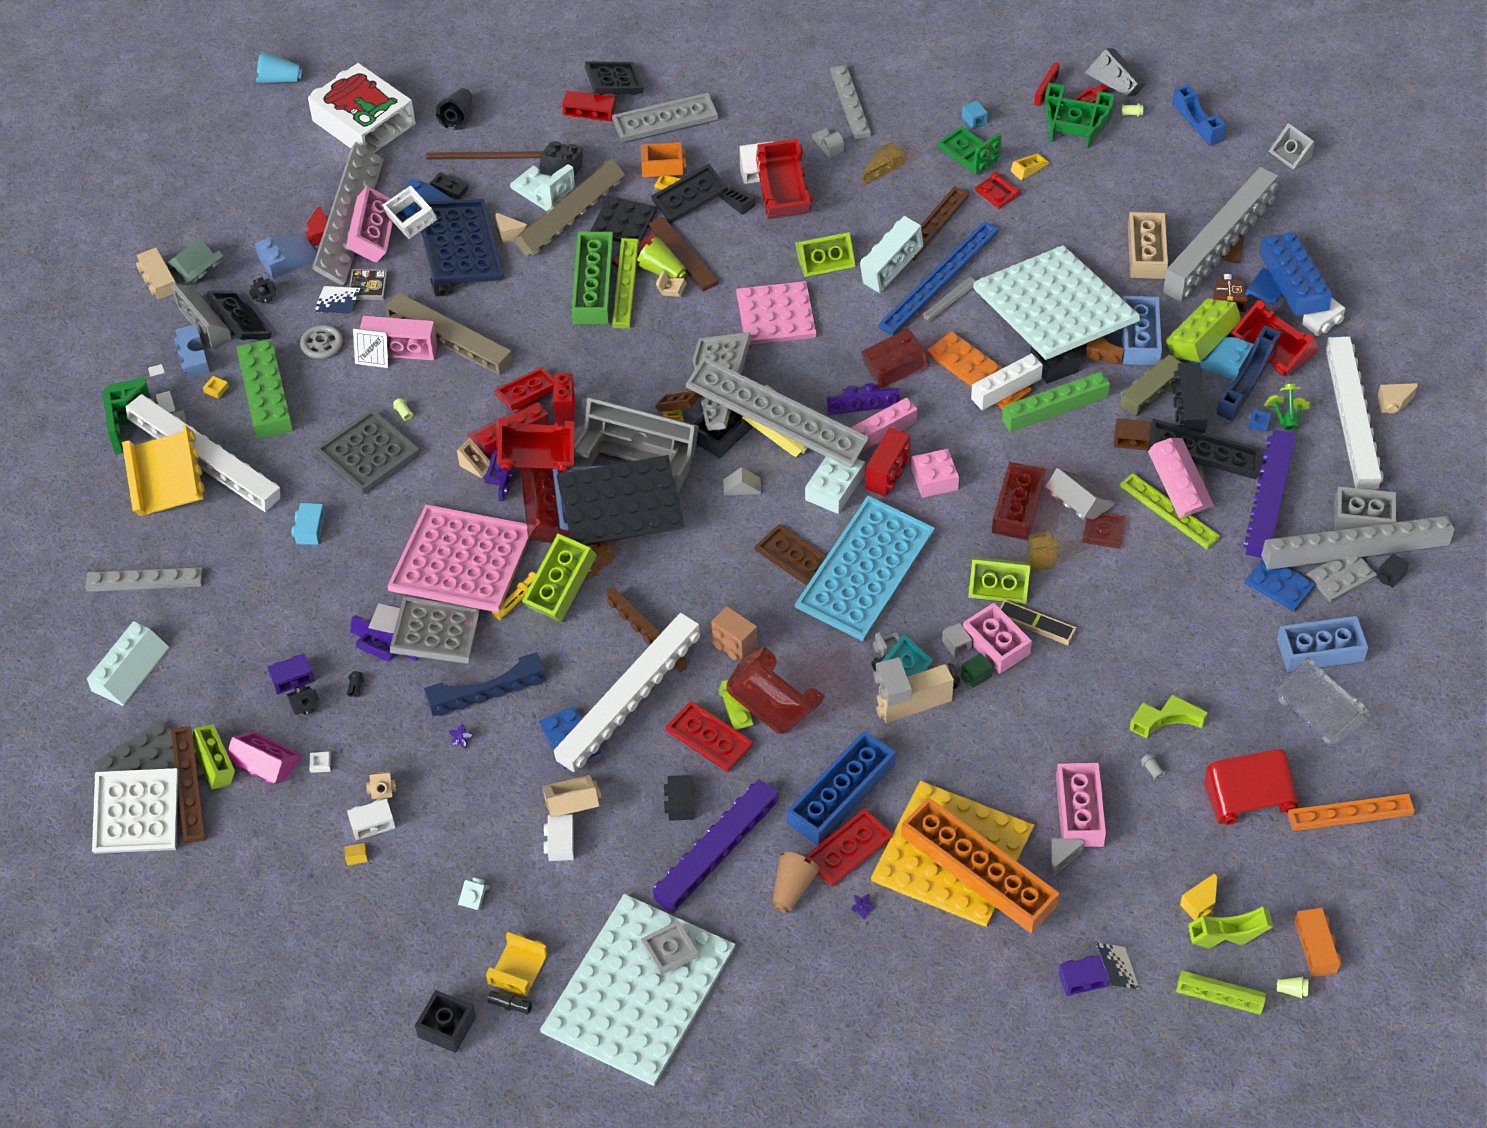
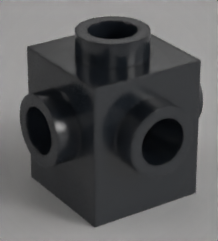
(267, 285)
(295, 699)

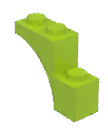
(1176, 710)
(1237, 929)

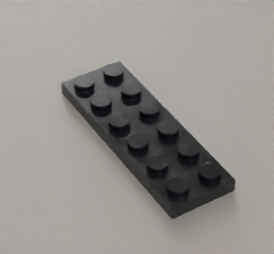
(1210, 449)

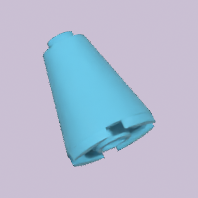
(276, 69)

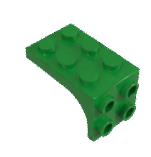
(971, 150)

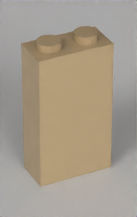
(928, 691)

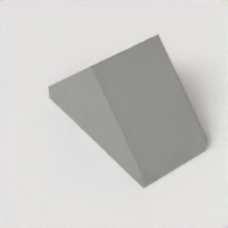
(742, 483)
(1063, 852)

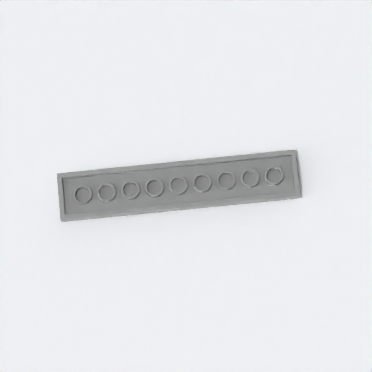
(333, 257)
(777, 412)

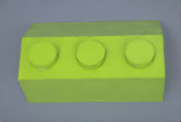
(825, 254)
(999, 580)

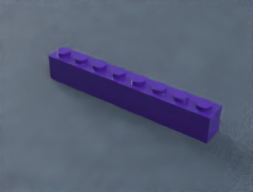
(1271, 491)
(715, 845)

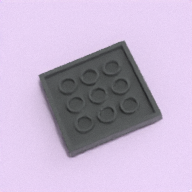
(367, 451)
(144, 752)

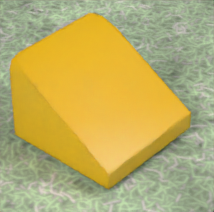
(355, 854)

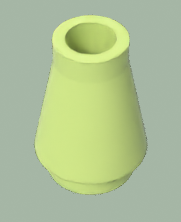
(1293, 986)

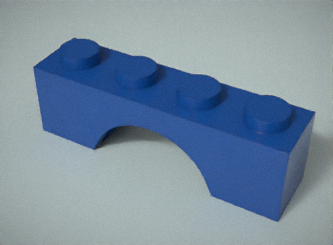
(1187, 103)

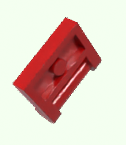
(995, 194)

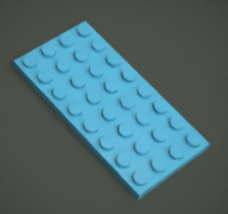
(864, 568)

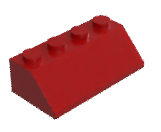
(529, 414)

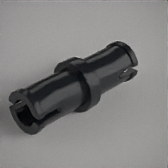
(510, 1002)

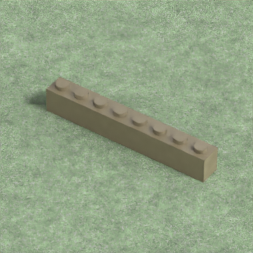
(568, 207)
(453, 335)

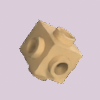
(381, 778)

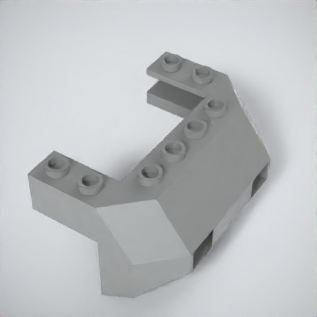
(635, 436)

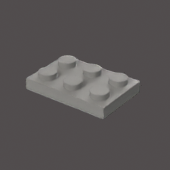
(1341, 577)

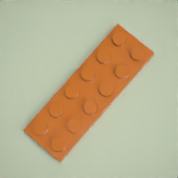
(969, 363)

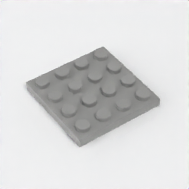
(435, 630)

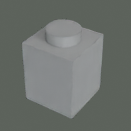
(956, 640)

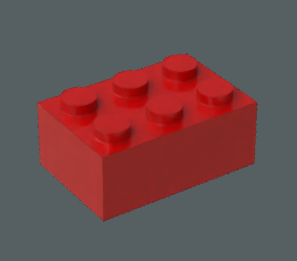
(888, 462)

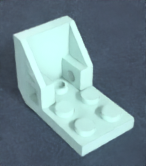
(544, 189)

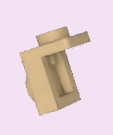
(670, 286)

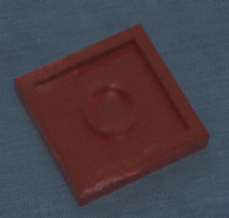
(1104, 530)

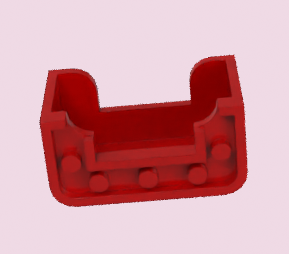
(782, 178)

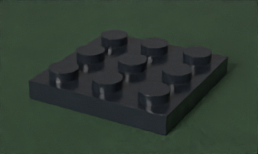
(613, 77)
(624, 218)

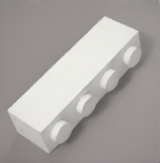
(1006, 381)

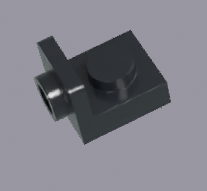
(441, 288)

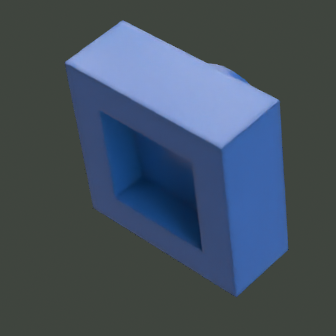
(1259, 420)

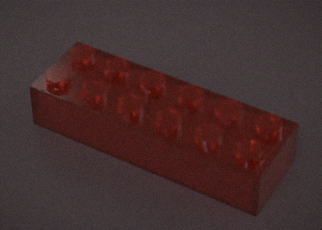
(540, 505)

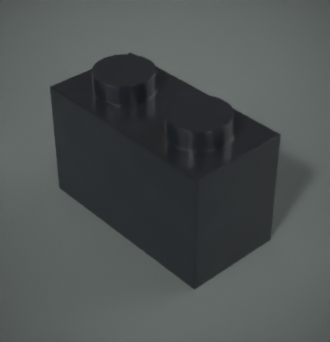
(679, 797)

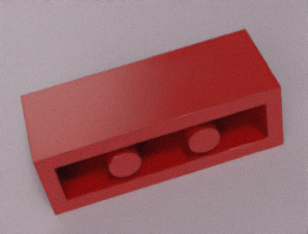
(588, 106)

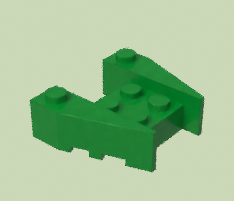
(1076, 116)

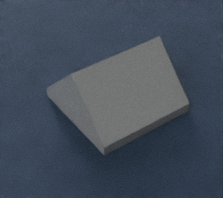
(1293, 147)

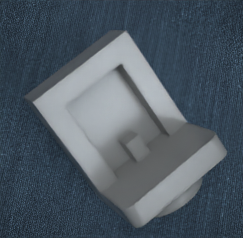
(884, 644)

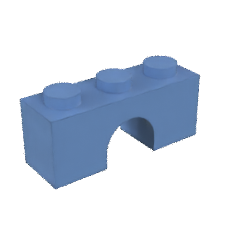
(194, 361)

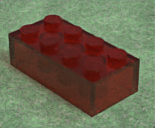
(1018, 501)

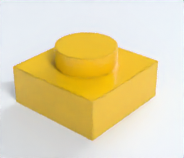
(215, 387)

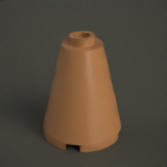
(792, 880)

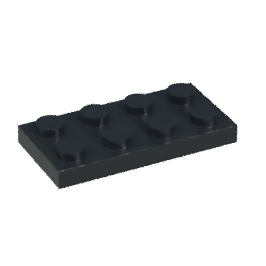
(689, 193)
(238, 315)

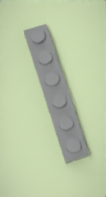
(850, 102)
(144, 579)

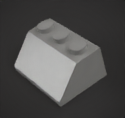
(1078, 494)

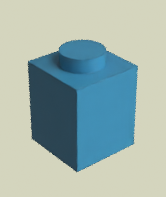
(974, 114)

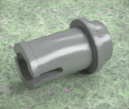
(1152, 766)

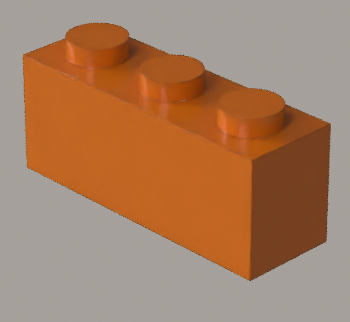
(1317, 942)

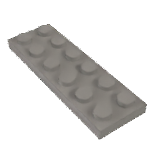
(664, 117)

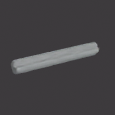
(947, 300)

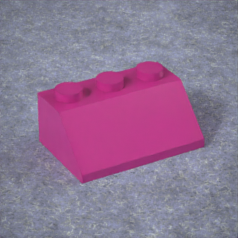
(262, 757)

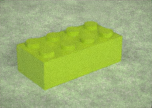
(1203, 330)
(559, 578)

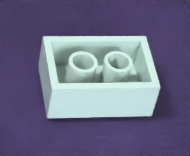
(834, 484)

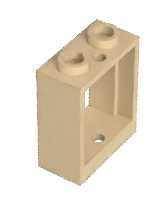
(571, 796)

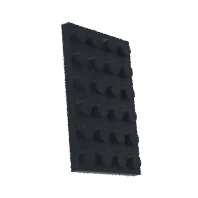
(620, 501)

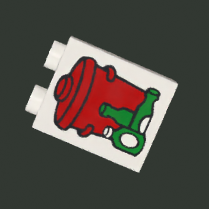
(361, 109)

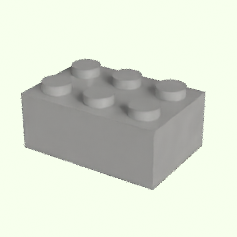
(1363, 508)

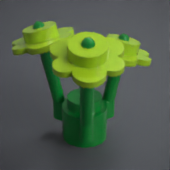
(1291, 420)

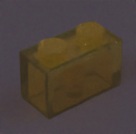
(1042, 551)

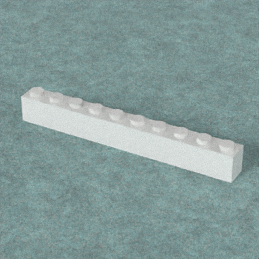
(1353, 413)
(212, 457)
(627, 693)

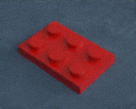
(526, 389)

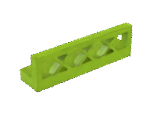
(1221, 992)

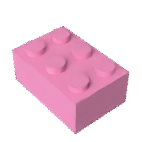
(997, 638)

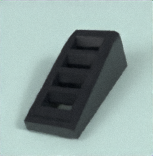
(738, 205)

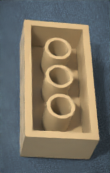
(1147, 245)

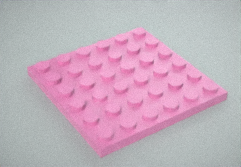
(460, 558)

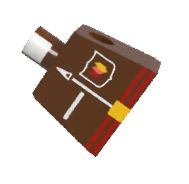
(1231, 290)

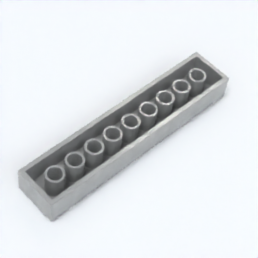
(1219, 234)

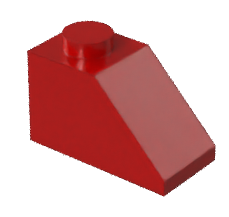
(316, 226)

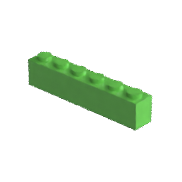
(1055, 401)

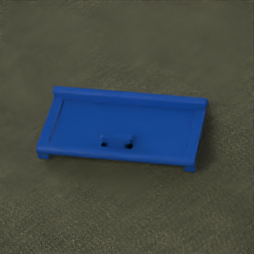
(1265, 287)

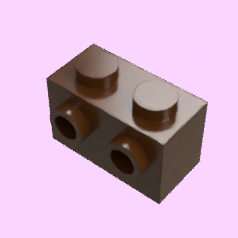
(1132, 434)

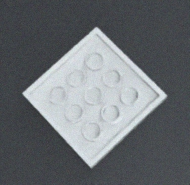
(135, 811)

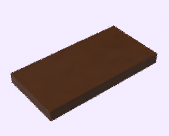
(791, 553)

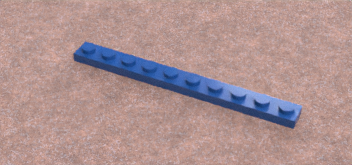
(938, 278)

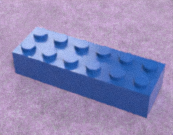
(1295, 273)
(841, 788)

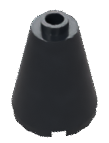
(454, 109)

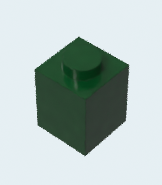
(976, 670)

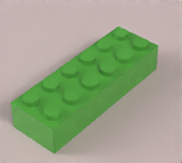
(592, 278)
(264, 389)

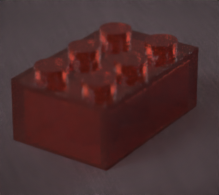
(894, 358)

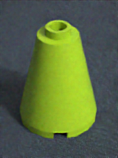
(659, 259)

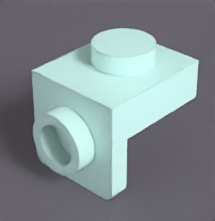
(473, 893)

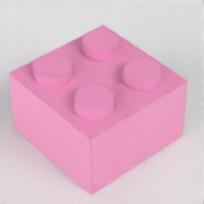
(935, 473)

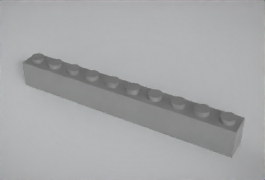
(1357, 542)

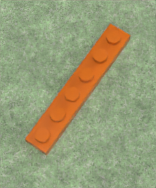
(1350, 812)

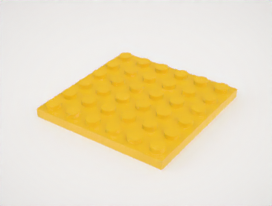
(918, 876)

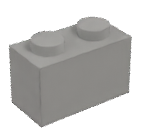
(893, 682)

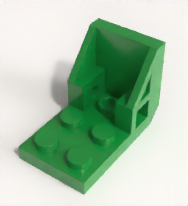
(115, 399)

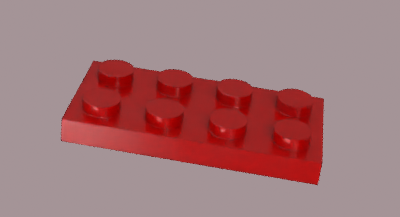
(709, 736)
(849, 847)

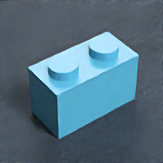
(308, 523)

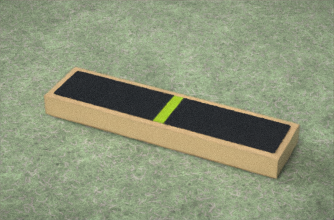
(1038, 622)

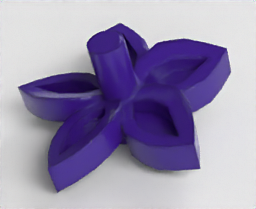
(460, 736)
(862, 905)

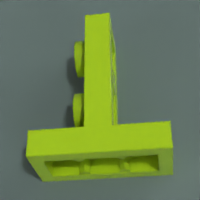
(737, 713)

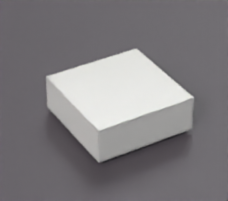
(320, 762)

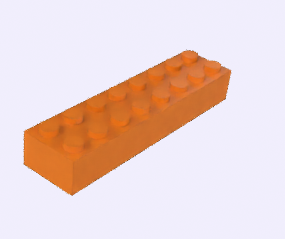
(980, 865)

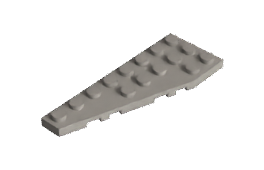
(729, 352)

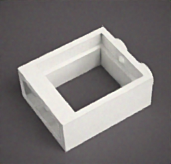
(416, 222)

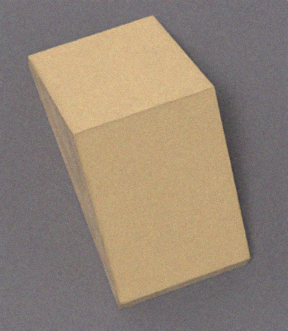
(509, 227)
(472, 458)

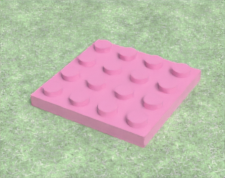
(776, 312)

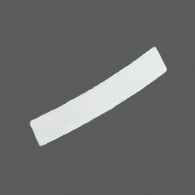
(164, 399)

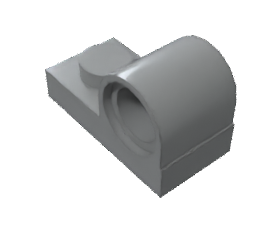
(830, 143)

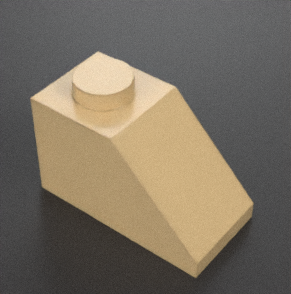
(1395, 397)

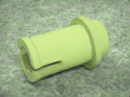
(1132, 110)
(401, 406)

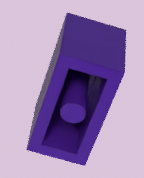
(290, 673)
(1083, 975)

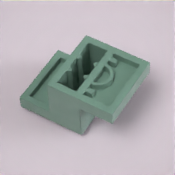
(194, 261)

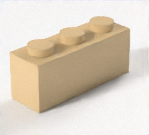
(155, 273)

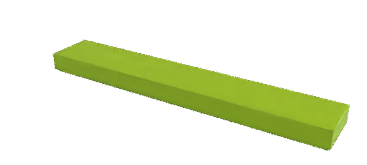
(625, 283)
(1163, 506)

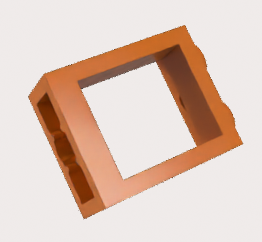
(662, 159)

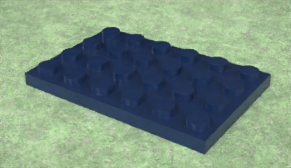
(461, 242)

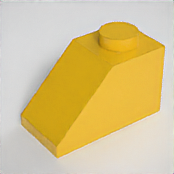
(1201, 898)

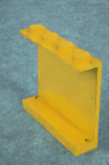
(163, 472)

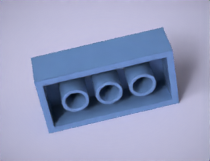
(1142, 338)
(1324, 641)

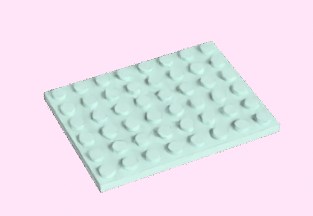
(1055, 302)
(620, 1002)

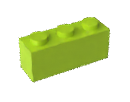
(212, 757)

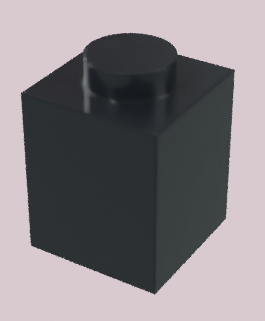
(1392, 570)

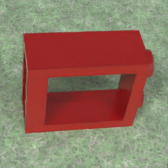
(564, 398)

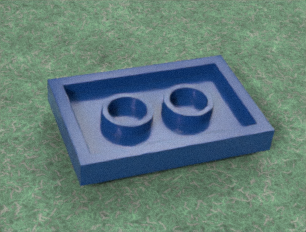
(1280, 585)
(560, 725)

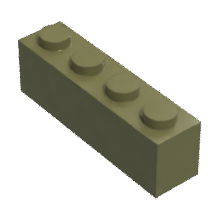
(1150, 386)

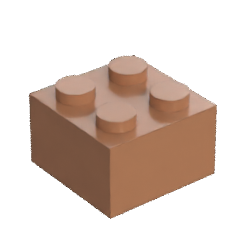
(734, 634)

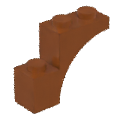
(1104, 351)

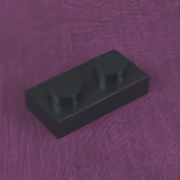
(449, 185)

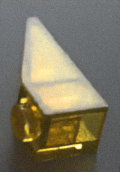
(884, 161)

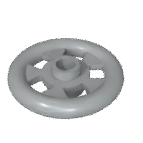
(321, 342)

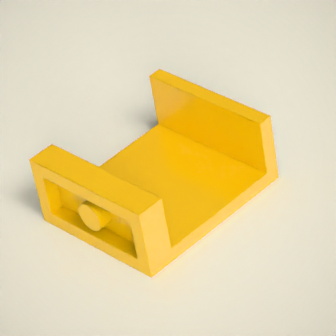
(518, 965)

